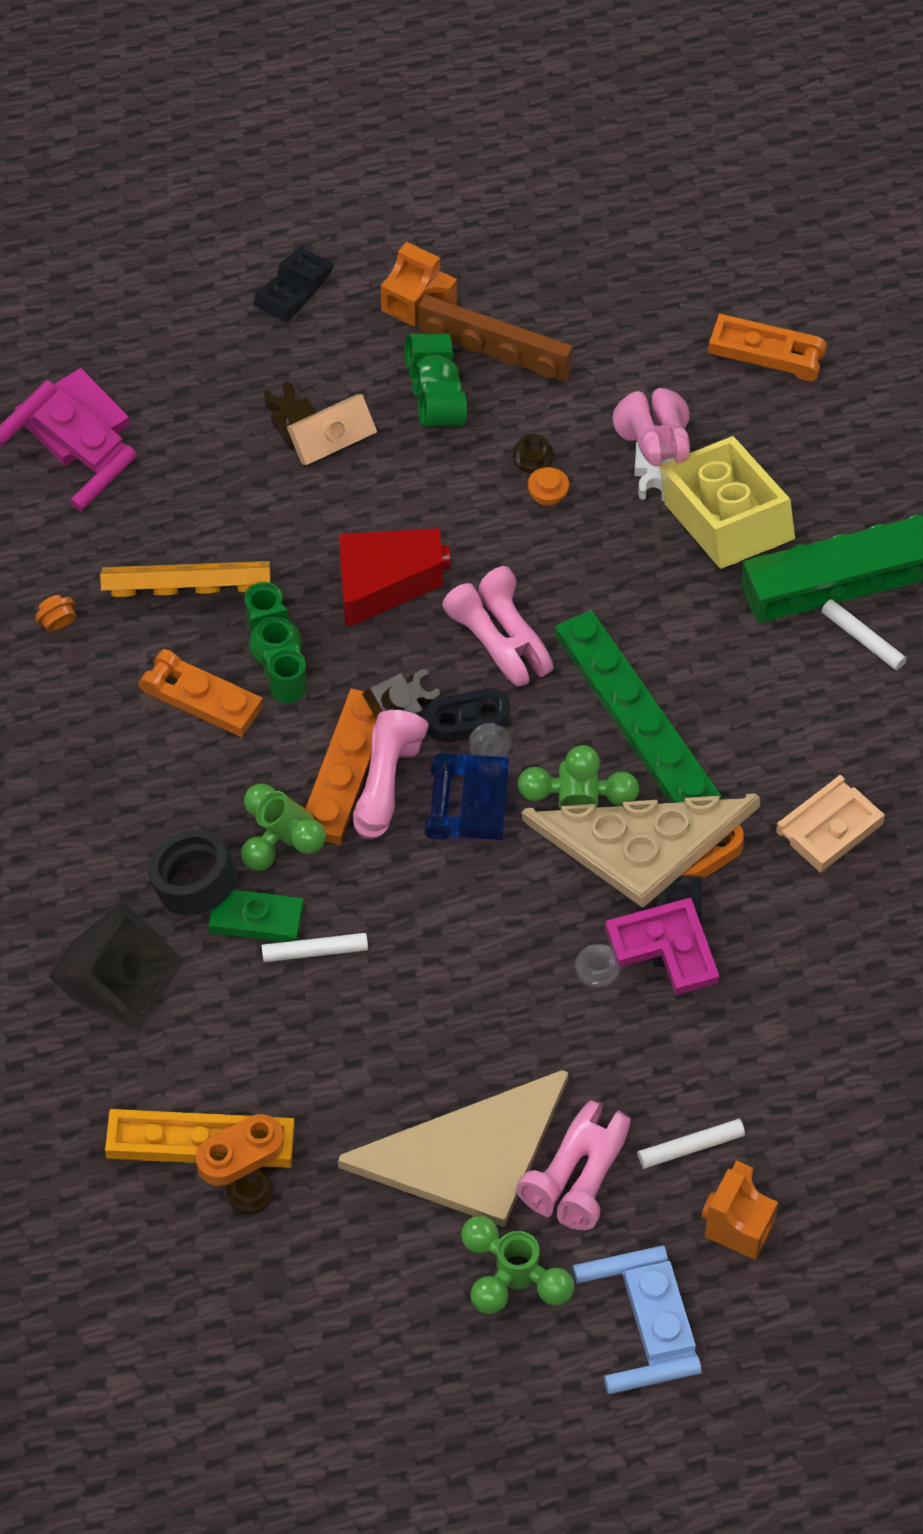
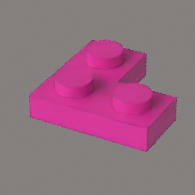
(670, 933)

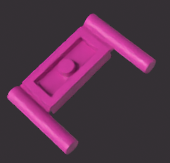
(78, 433)

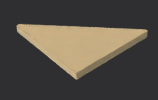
(643, 842)
(469, 1155)

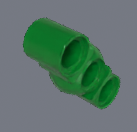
(435, 380)
(276, 658)

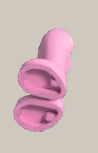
(658, 441)
(496, 594)
(393, 737)
(601, 1145)

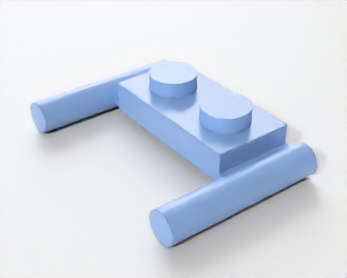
(657, 1314)

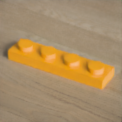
(168, 578)
(178, 1135)

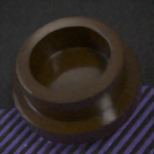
(532, 453)
(250, 1193)

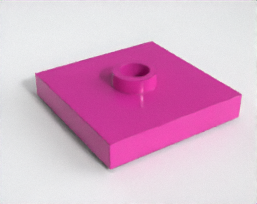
(91, 397)

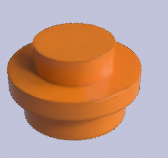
(548, 486)
(56, 613)

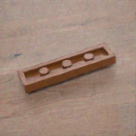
(496, 338)

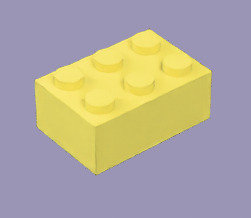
(727, 502)

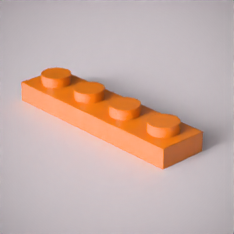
(343, 768)

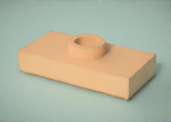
(332, 429)

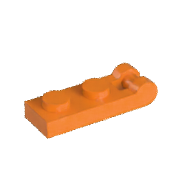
(767, 346)
(201, 693)

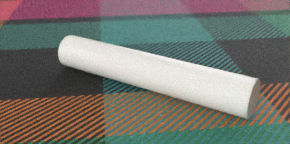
(864, 635)
(314, 947)
(691, 1143)

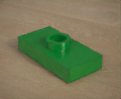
(258, 916)

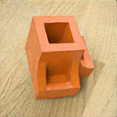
(412, 278)
(739, 1213)

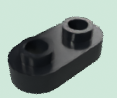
(466, 713)

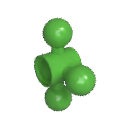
(578, 781)
(282, 820)
(491, 1292)

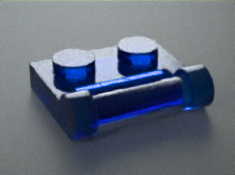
(482, 796)

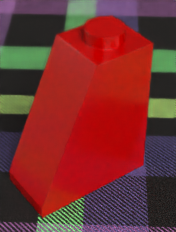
(389, 569)

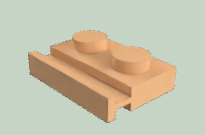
(830, 823)

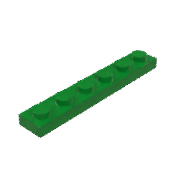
(633, 709)

